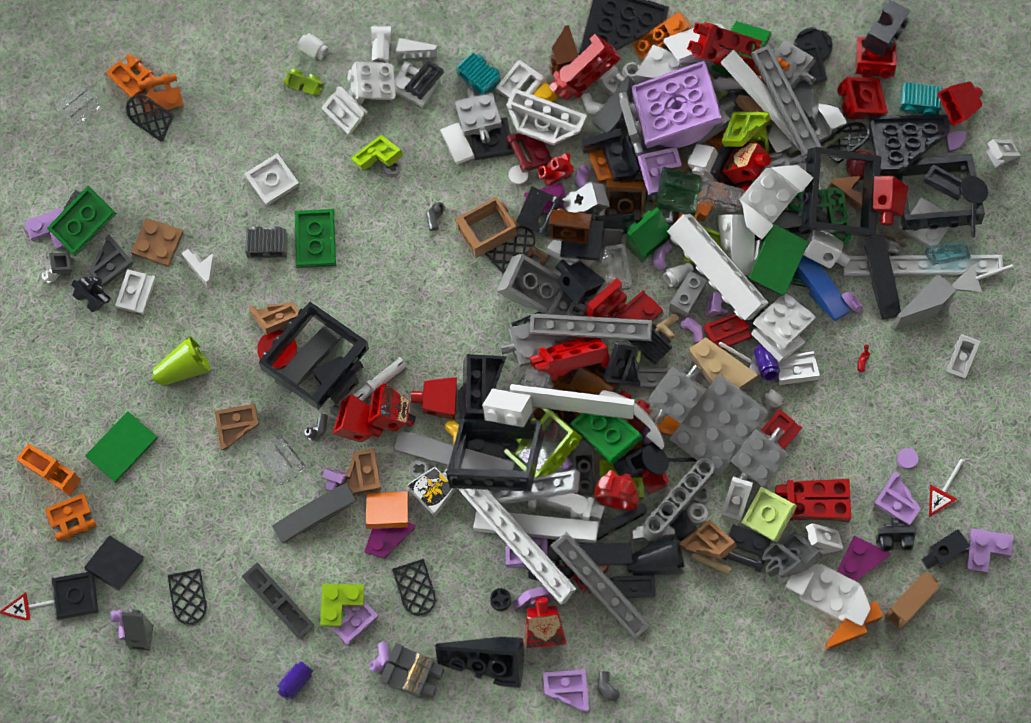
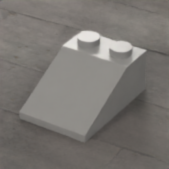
(529, 284)
(927, 304)

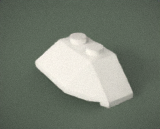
(543, 118)

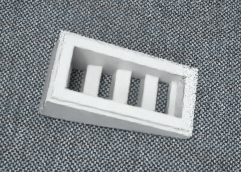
(412, 49)

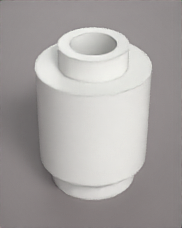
(313, 46)

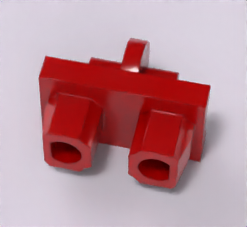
(557, 169)

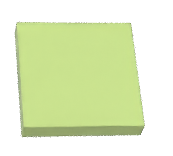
(769, 514)

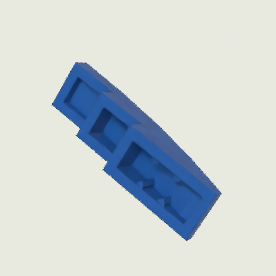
(822, 288)

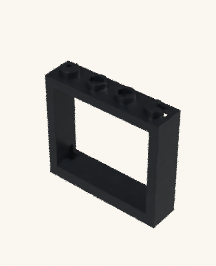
(810, 195)
(936, 220)
(292, 330)
(494, 479)

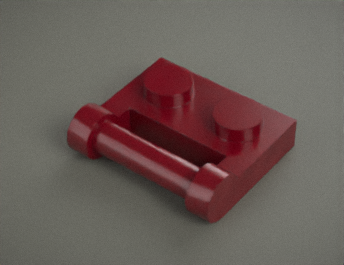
(535, 150)

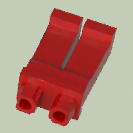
(714, 37)
(585, 69)
(570, 356)
(818, 499)

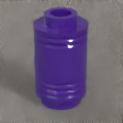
(767, 363)
(294, 680)

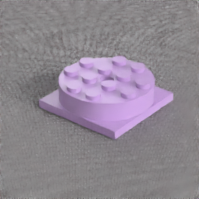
(677, 107)

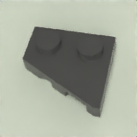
(110, 262)

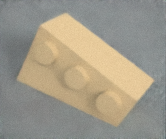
(717, 361)

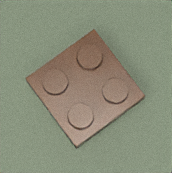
(157, 242)

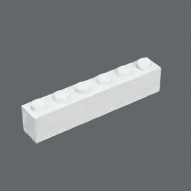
(717, 267)

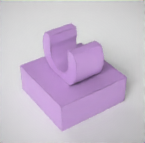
(713, 305)
(334, 477)

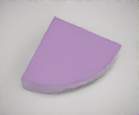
(955, 140)
(854, 303)

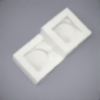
(457, 143)

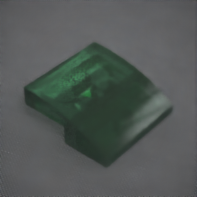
(678, 191)

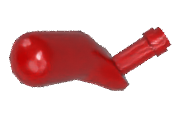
(863, 358)

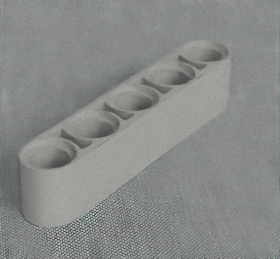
(682, 491)

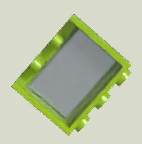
(556, 445)

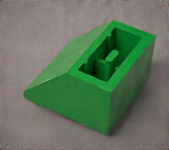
(647, 234)

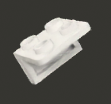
(371, 81)

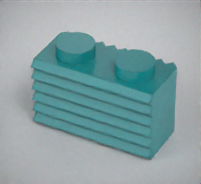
(479, 74)
(920, 99)

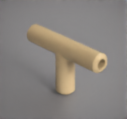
(663, 326)
(712, 562)

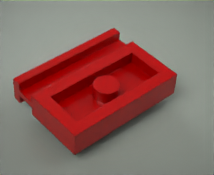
(640, 308)
(728, 330)
(786, 424)

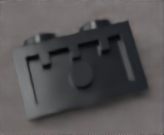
(621, 159)

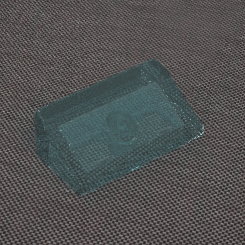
(947, 252)

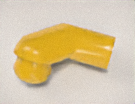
(452, 428)

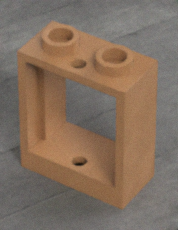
(479, 213)
(912, 600)

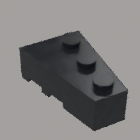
(479, 378)

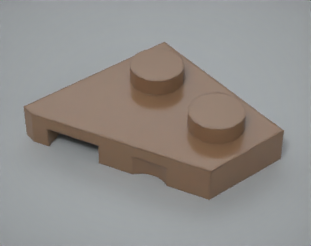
(275, 316)
(363, 472)

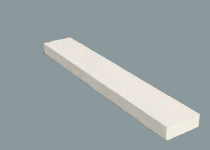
(756, 90)
(577, 401)
(547, 527)

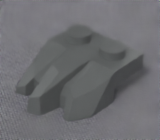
(790, 556)

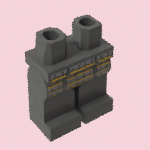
(418, 672)

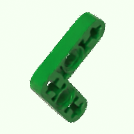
(828, 203)

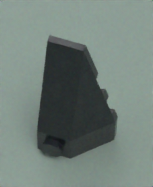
(493, 657)

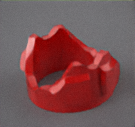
(617, 492)

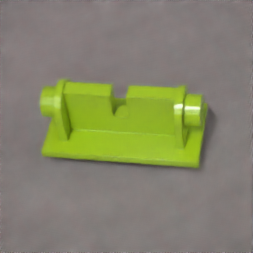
(311, 83)

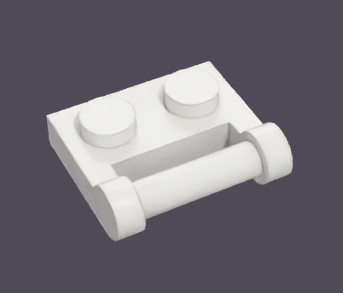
(517, 78)
(401, 81)

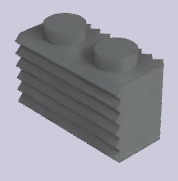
(266, 242)

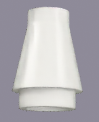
(677, 274)

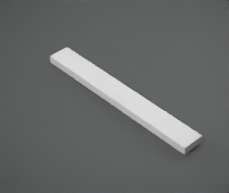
(921, 266)
(520, 543)

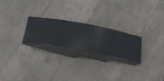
(882, 277)

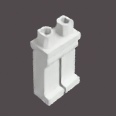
(570, 504)

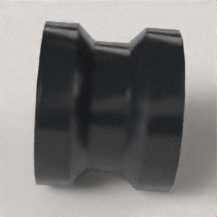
(500, 595)

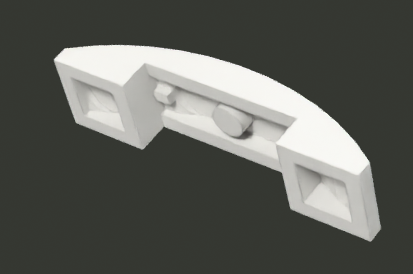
(654, 433)

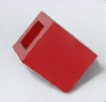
(653, 481)

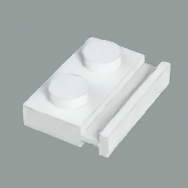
(344, 110)
(135, 292)
(798, 368)

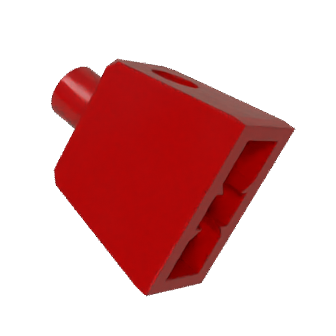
(960, 101)
(889, 198)
(438, 397)
(353, 421)

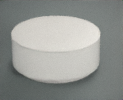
(517, 177)

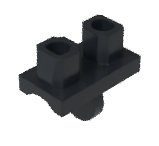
(90, 289)
(896, 533)

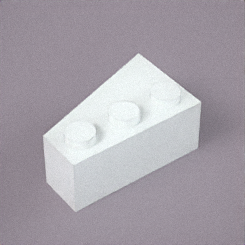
(658, 63)
(737, 241)

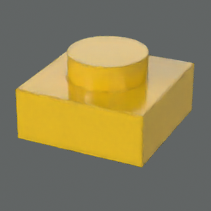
(546, 93)

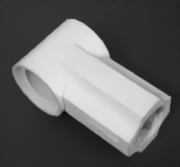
(381, 43)

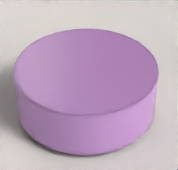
(907, 458)

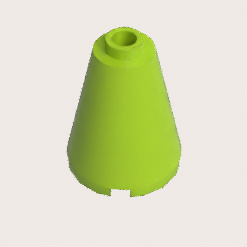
(181, 364)

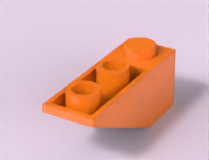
(672, 26)

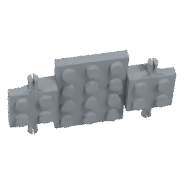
(719, 424)

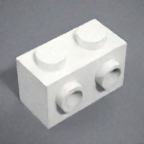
(702, 161)
(507, 407)

